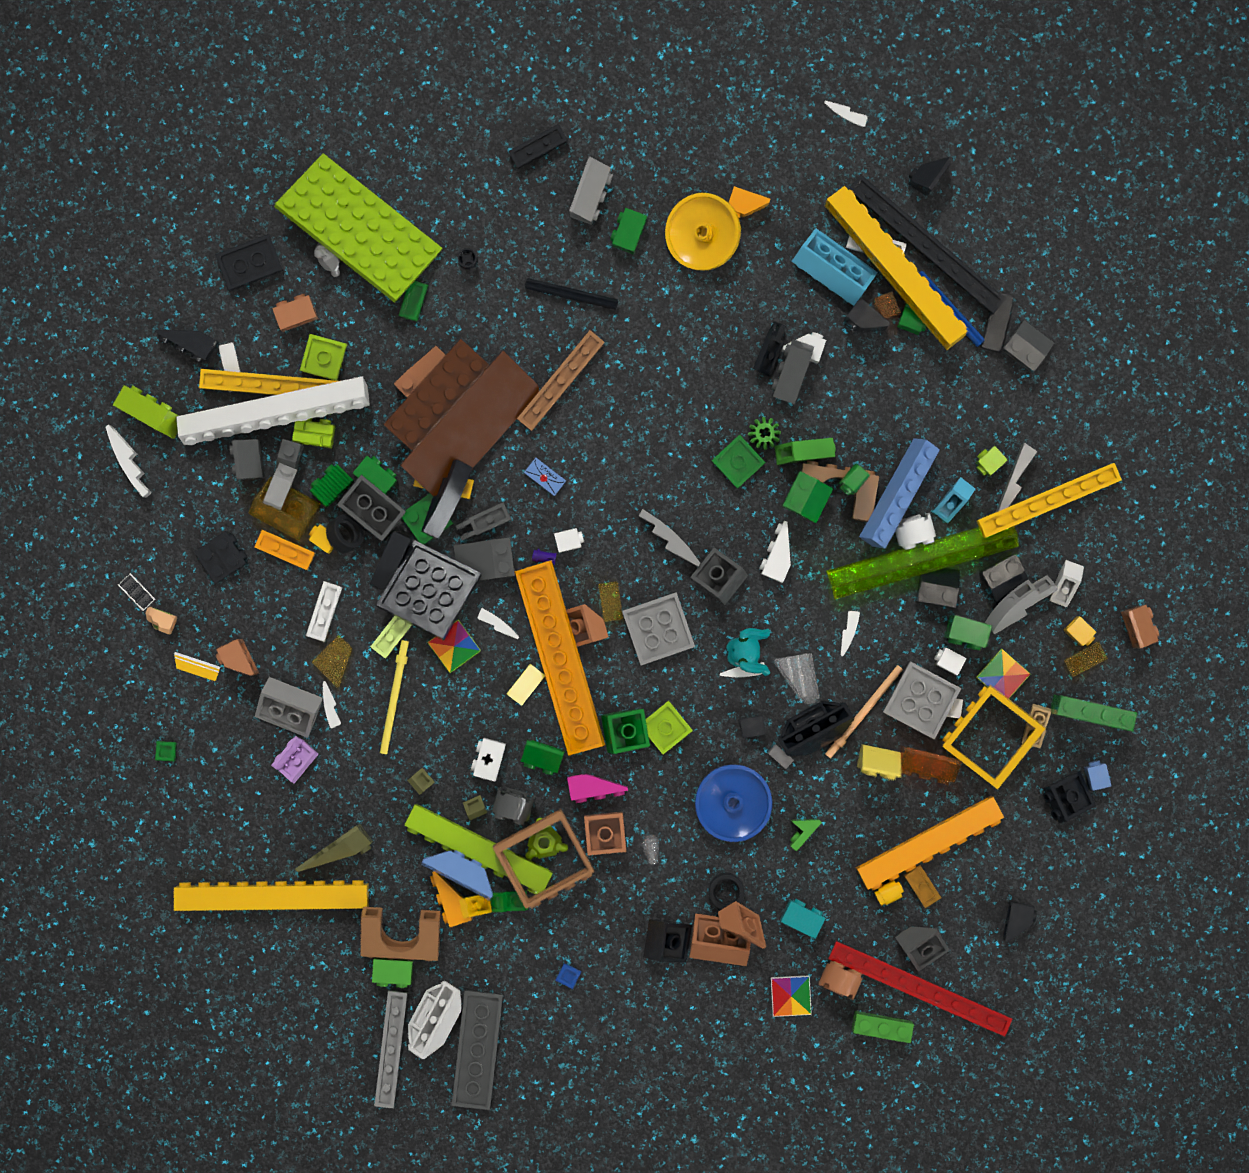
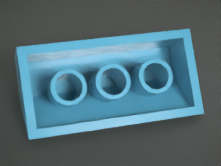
(834, 267)

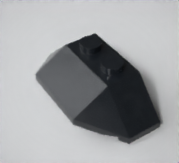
(815, 728)

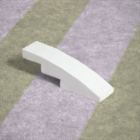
(125, 455)

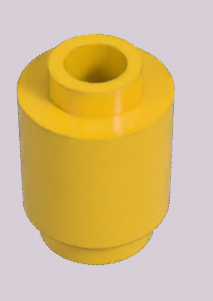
(889, 893)

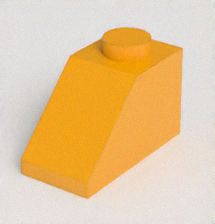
(747, 202)

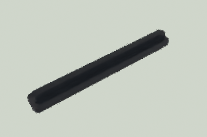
(572, 294)

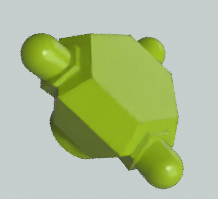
(545, 844)

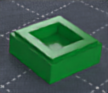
(165, 751)

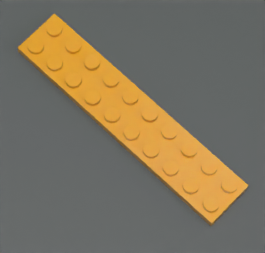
(560, 658)

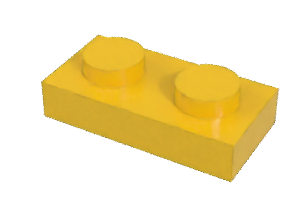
(474, 906)

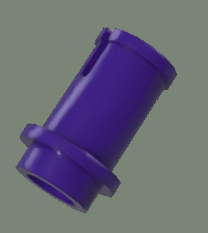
(541, 556)

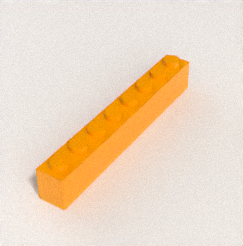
(930, 842)

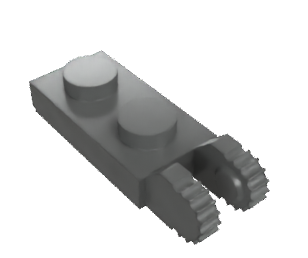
(485, 520)

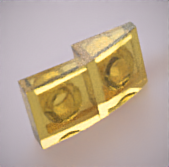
(1085, 658)

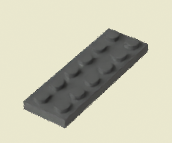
(477, 1049)

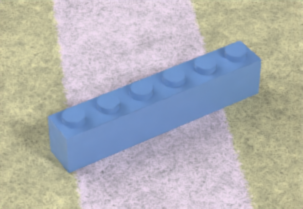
(899, 493)

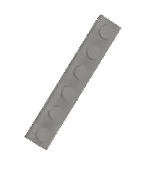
(391, 1049)

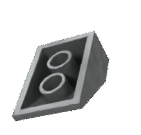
(488, 557)

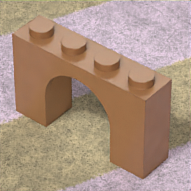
(865, 496)
(377, 944)

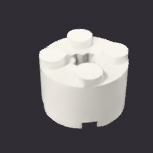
(915, 530)

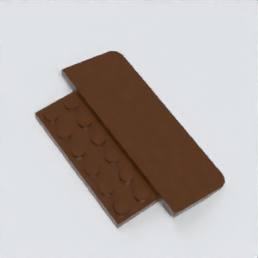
(459, 412)

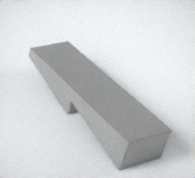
(1011, 489)

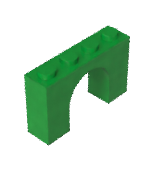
(1093, 712)

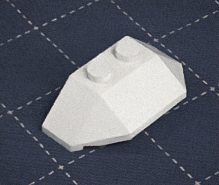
(433, 1019)

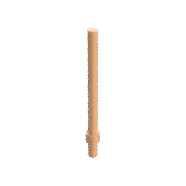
(864, 711)

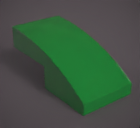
(506, 902)

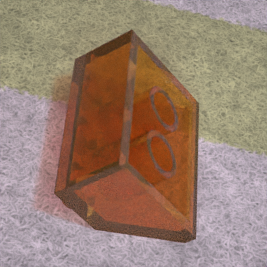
(929, 765)

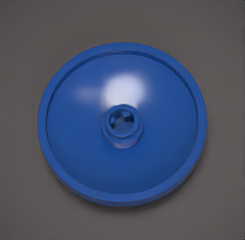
(733, 803)

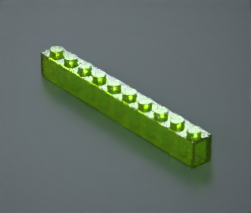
(918, 560)

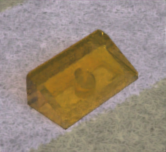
(610, 601)

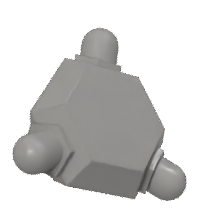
(327, 260)

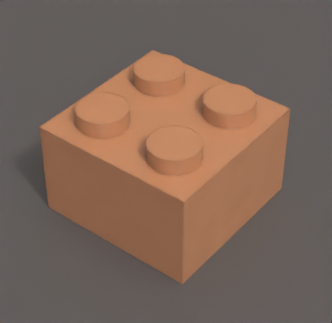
(605, 833)

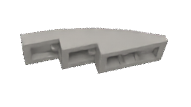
(674, 543)

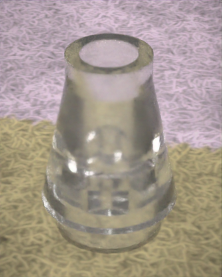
(651, 848)

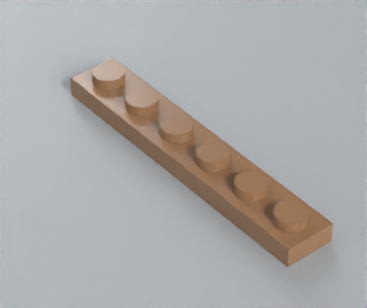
(560, 380)

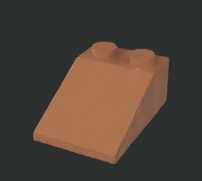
(419, 371)

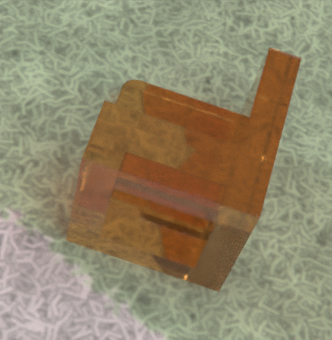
(887, 305)

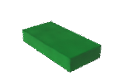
(413, 301)

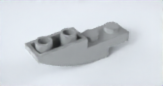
(1014, 604)

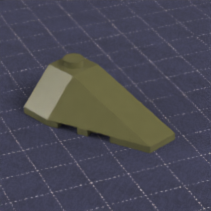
(347, 845)

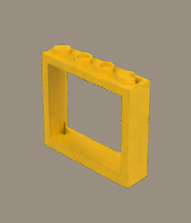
(1019, 754)

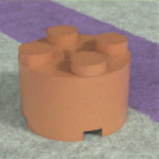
(840, 980)

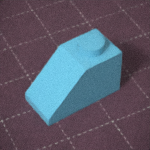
(954, 500)

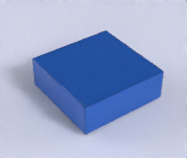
(568, 975)

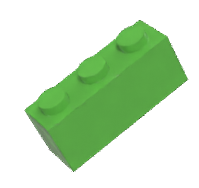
(882, 1027)

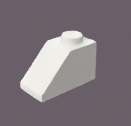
(814, 340)
(1067, 583)

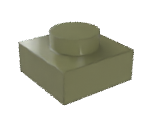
(421, 781)
(475, 807)

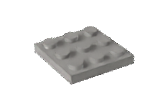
(658, 628)
(922, 700)

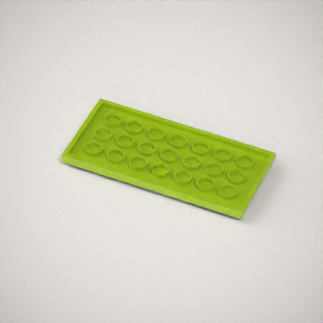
(358, 227)

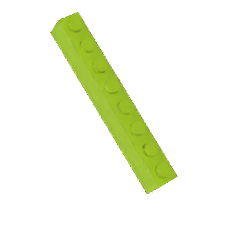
(475, 847)

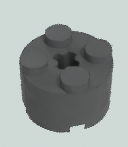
(513, 805)

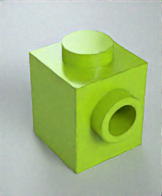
(990, 461)

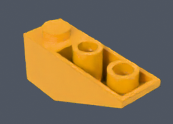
(449, 898)

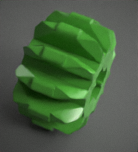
(766, 439)

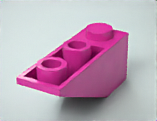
(587, 786)

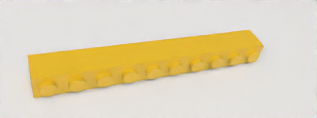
(896, 268)
(271, 896)

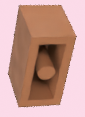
(295, 312)

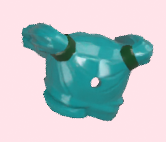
(745, 651)

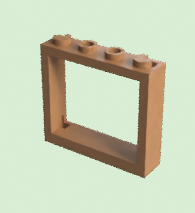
(551, 891)

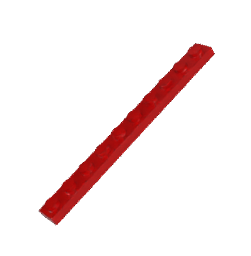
(920, 988)

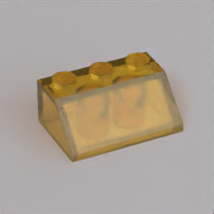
(294, 515)

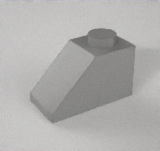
(280, 486)

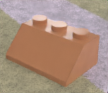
(715, 944)

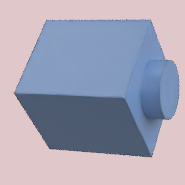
(1097, 775)

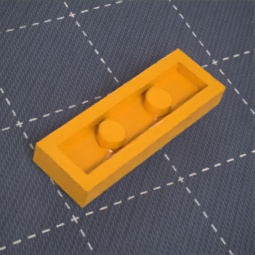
(284, 550)

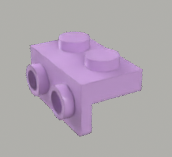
(294, 759)

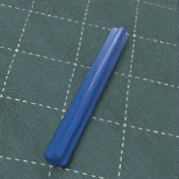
(972, 333)

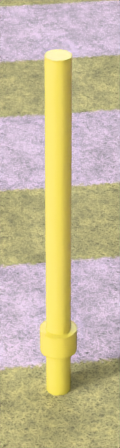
(401, 660)

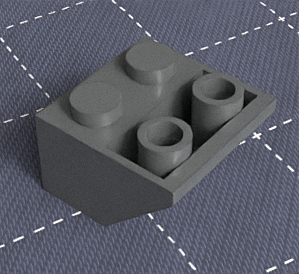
(247, 460)

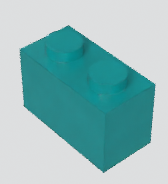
(803, 918)

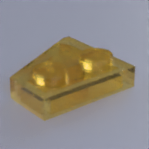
(334, 660)

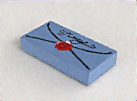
(545, 476)

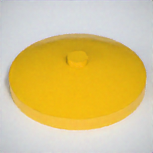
(702, 231)

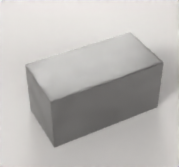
(780, 756)

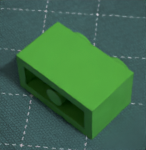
(392, 972)

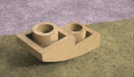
(1042, 715)

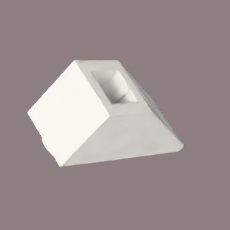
(778, 561)

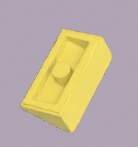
(525, 684)

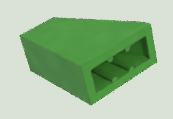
(805, 451)

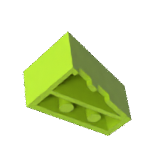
(147, 410)

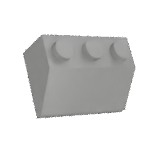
(590, 191)
(288, 707)

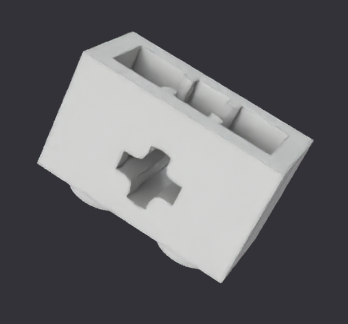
(490, 770)

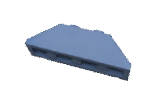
(461, 871)

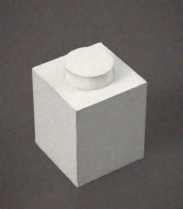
(568, 540)
(949, 660)

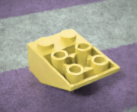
(879, 760)

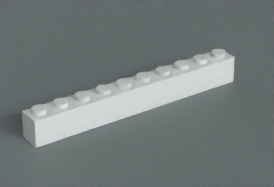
(273, 411)

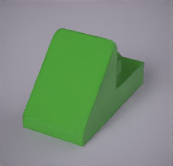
(807, 826)

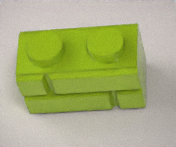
(314, 433)

